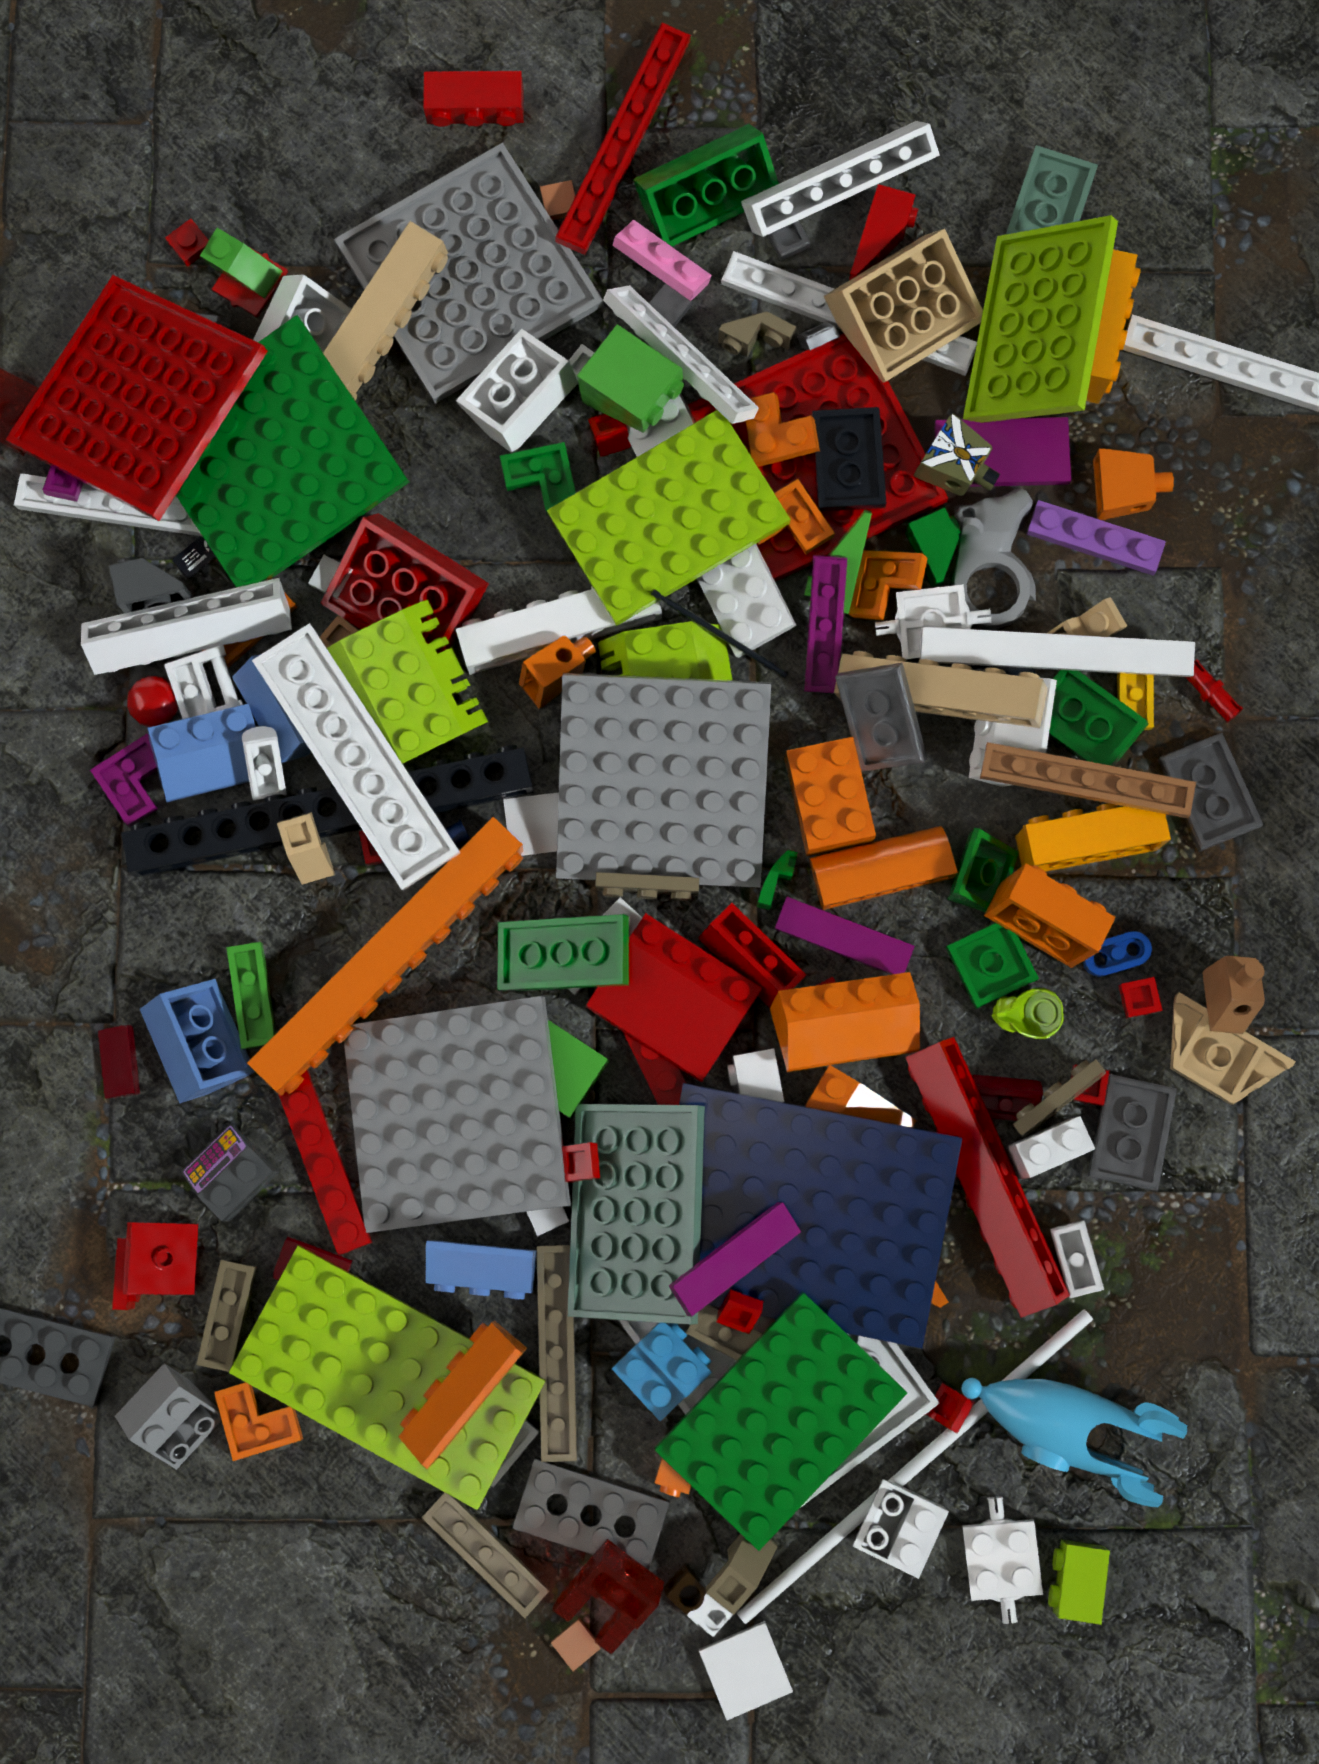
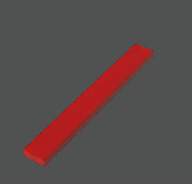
(622, 139)

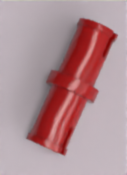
(1214, 693)

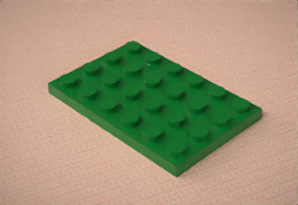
(780, 1421)

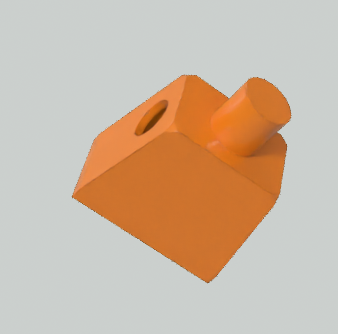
(1127, 483)
(544, 670)

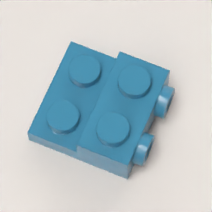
(663, 1369)

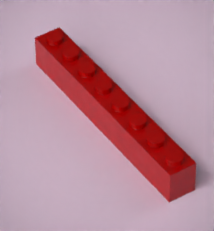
(988, 1178)

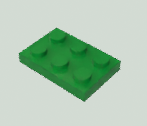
(1092, 720)

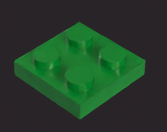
(991, 964)

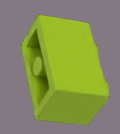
(1079, 1581)

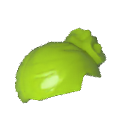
(1032, 1014)

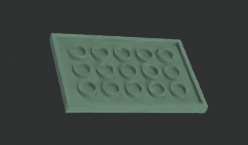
(643, 1214)

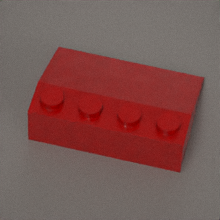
(399, 571)
(676, 999)

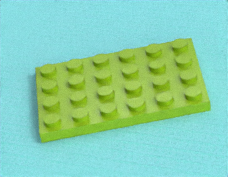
(1041, 321)
(668, 516)

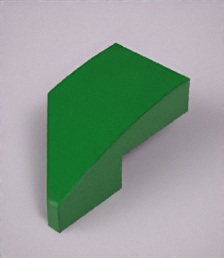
(782, 869)

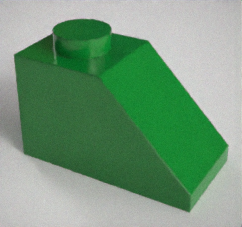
(937, 539)

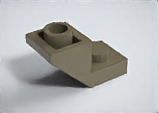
(742, 334)
(740, 1573)

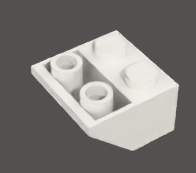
(901, 1528)

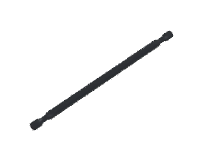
(719, 633)

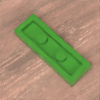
(251, 994)

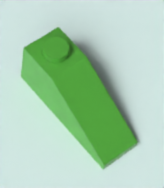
(852, 547)

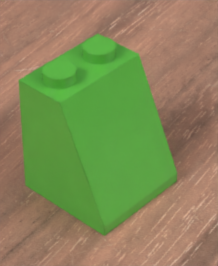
(629, 380)

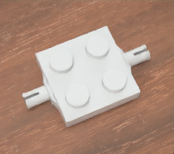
(929, 608)
(1002, 1559)

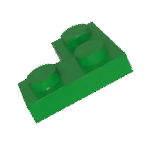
(541, 466)

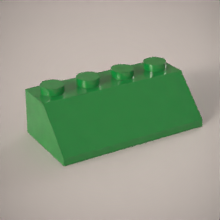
(706, 184)

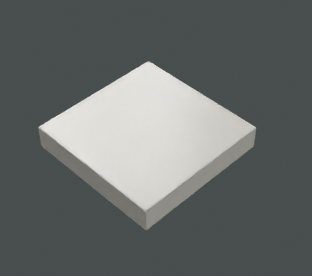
(745, 1670)

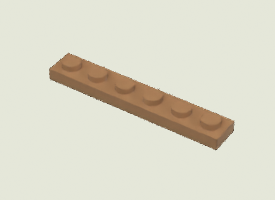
(1088, 780)

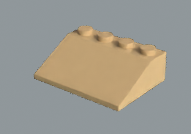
(906, 305)

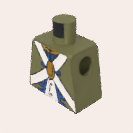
(957, 459)

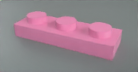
(662, 260)

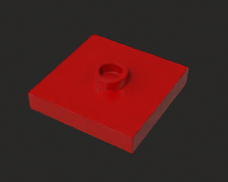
(160, 1258)

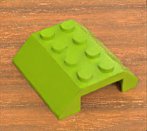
(668, 652)
(407, 682)

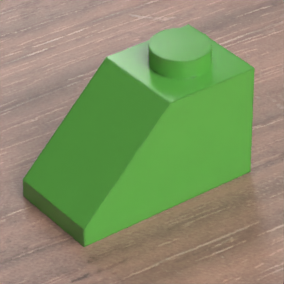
(240, 263)

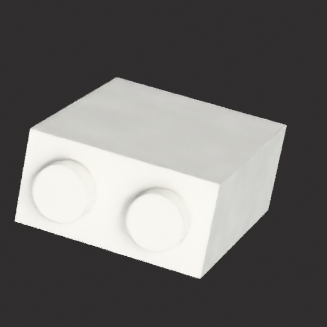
(1049, 1148)

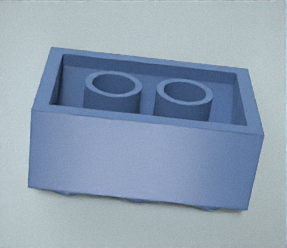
(269, 711)
(201, 752)
(196, 1039)
(480, 1268)

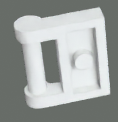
(192, 686)

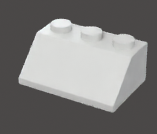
(313, 304)
(518, 390)
(1011, 735)

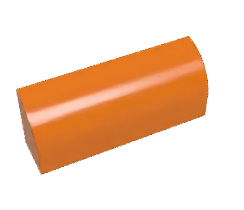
(883, 867)

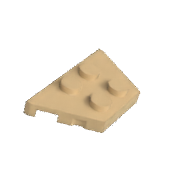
(1220, 1061)

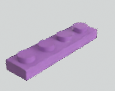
(1096, 537)

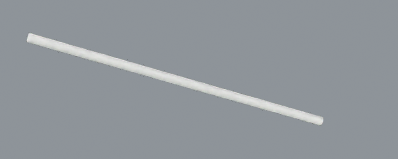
(906, 1473)

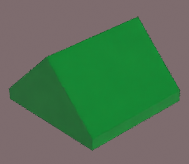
(981, 870)

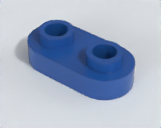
(1116, 955)

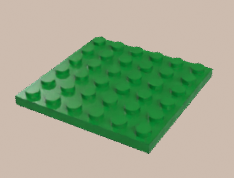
(287, 463)

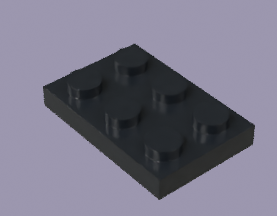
(849, 459)

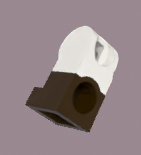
(691, 1597)

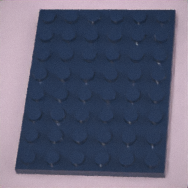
(858, 1188)

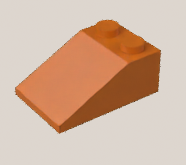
(847, 1096)

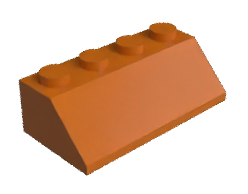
(847, 1021)
(461, 1393)

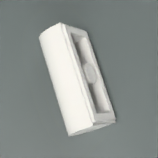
(263, 762)
(1077, 1259)

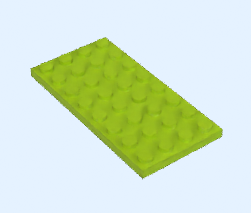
(365, 1362)

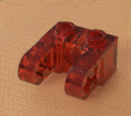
(621, 1584)

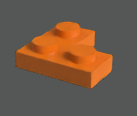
(778, 441)
(806, 521)
(878, 574)
(249, 1431)

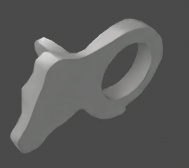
(986, 543)

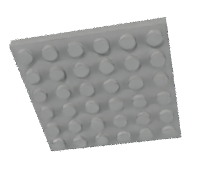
(498, 272)
(663, 778)
(456, 1115)

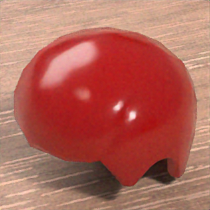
(152, 701)

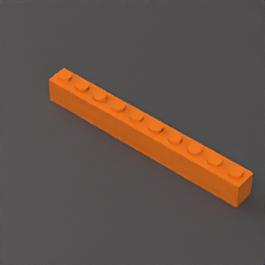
(386, 957)

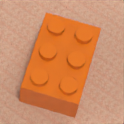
(829, 796)
(1050, 915)

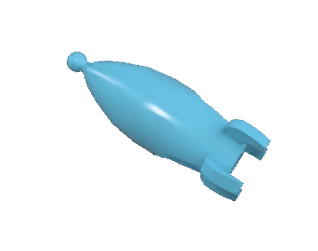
(1055, 1424)

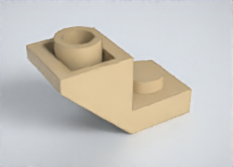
(1100, 620)
(304, 848)

